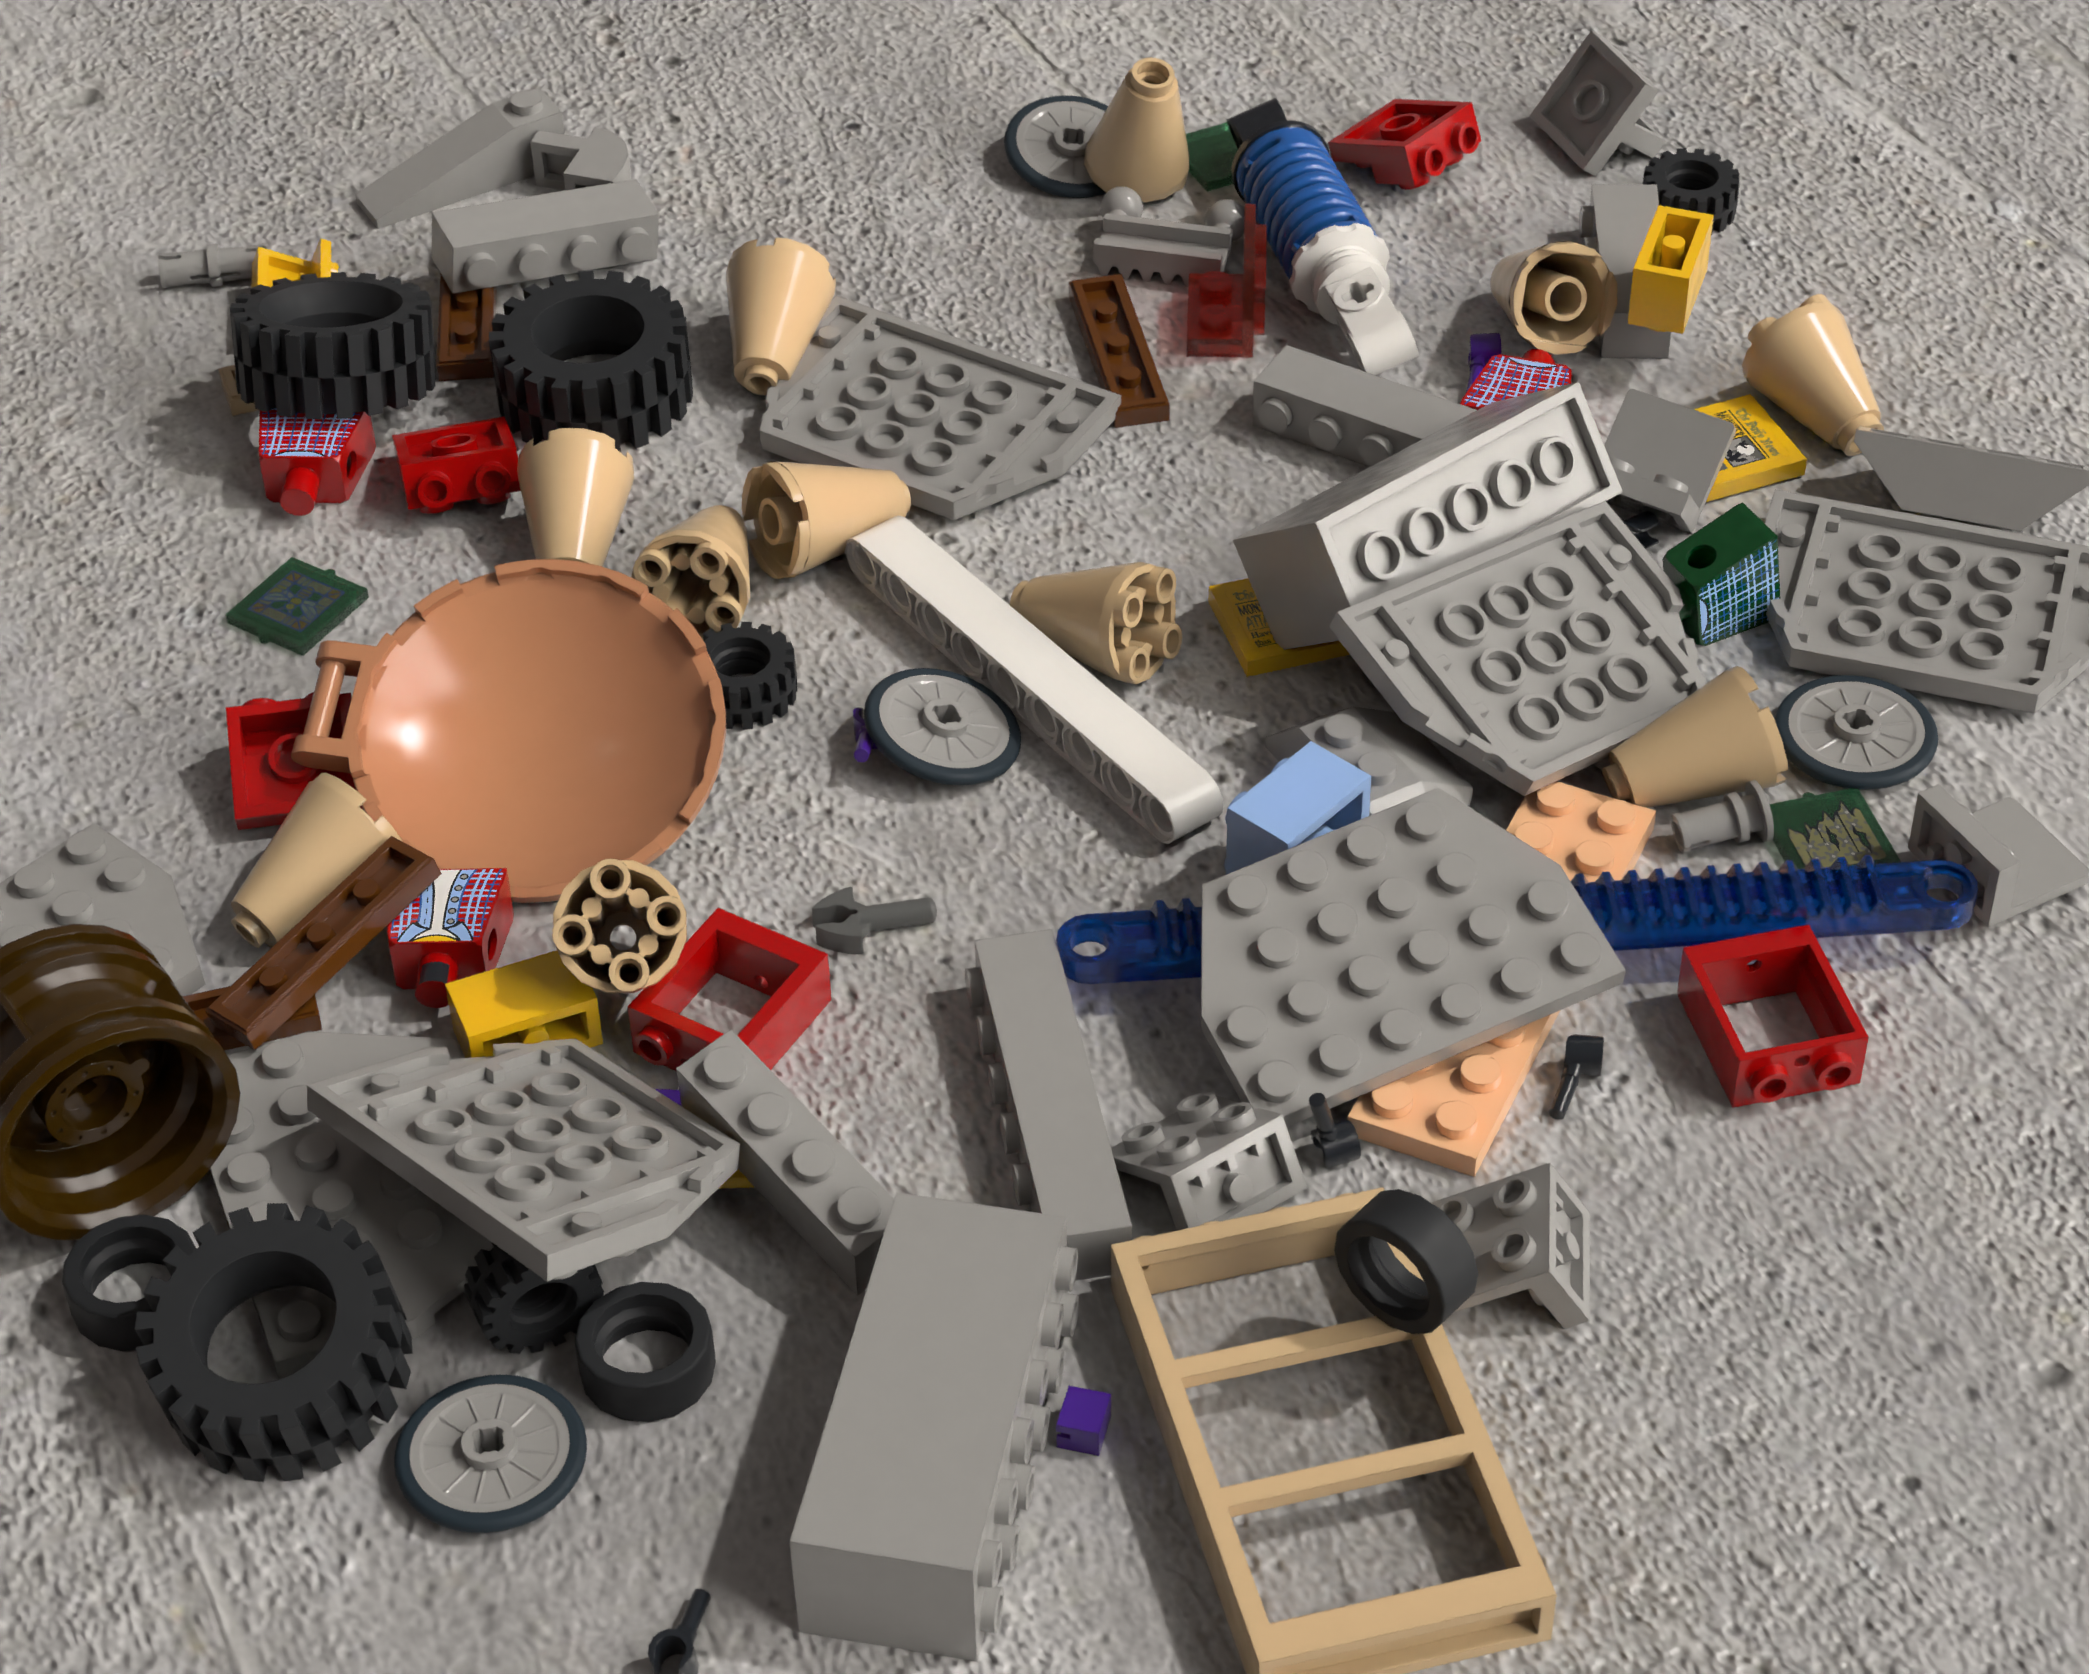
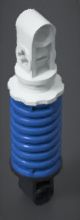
(1319, 233)

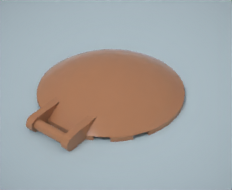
(528, 723)

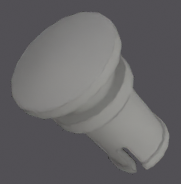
(1725, 820)

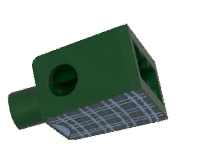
(1725, 575)

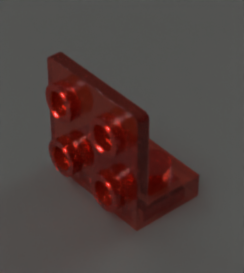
(1230, 307)

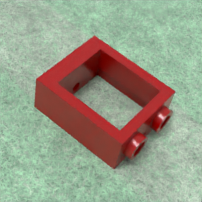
(751, 955)
(1785, 963)

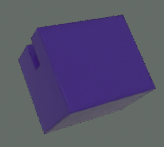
(1083, 1420)

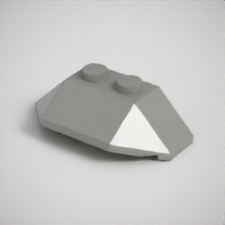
(1968, 481)
(1383, 746)

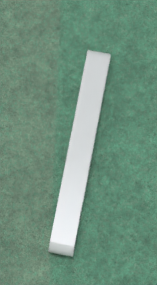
(1036, 680)

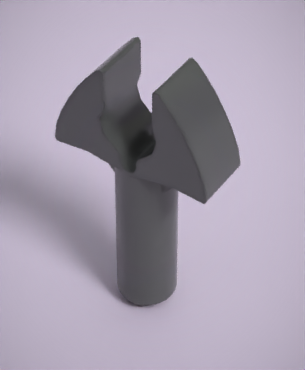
(844, 922)

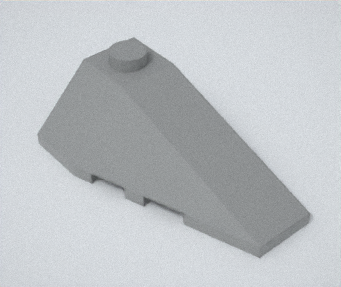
(467, 161)

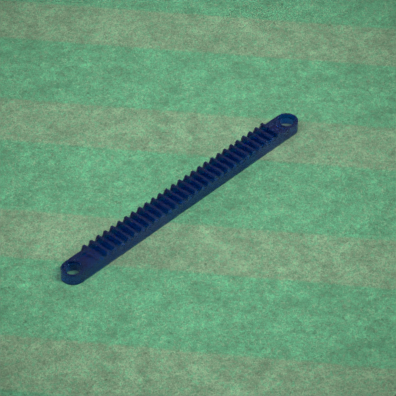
(1628, 911)

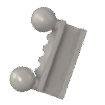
(1161, 244)

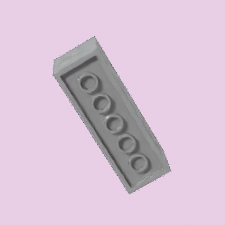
(1426, 509)
(935, 1428)

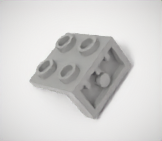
(1666, 458)
(2002, 846)
(1214, 1159)
(1530, 1237)

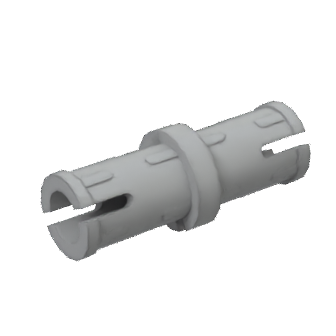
(207, 266)

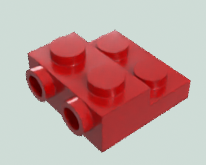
(1409, 140)
(457, 464)
(260, 750)

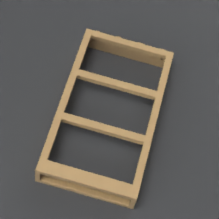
(1367, 1637)

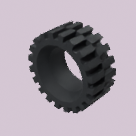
(590, 317)
(333, 345)
(307, 1410)

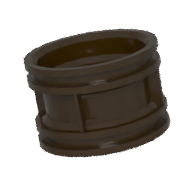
(104, 1083)

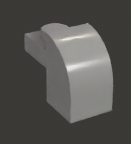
(579, 162)

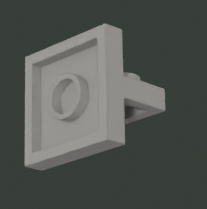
(1598, 106)

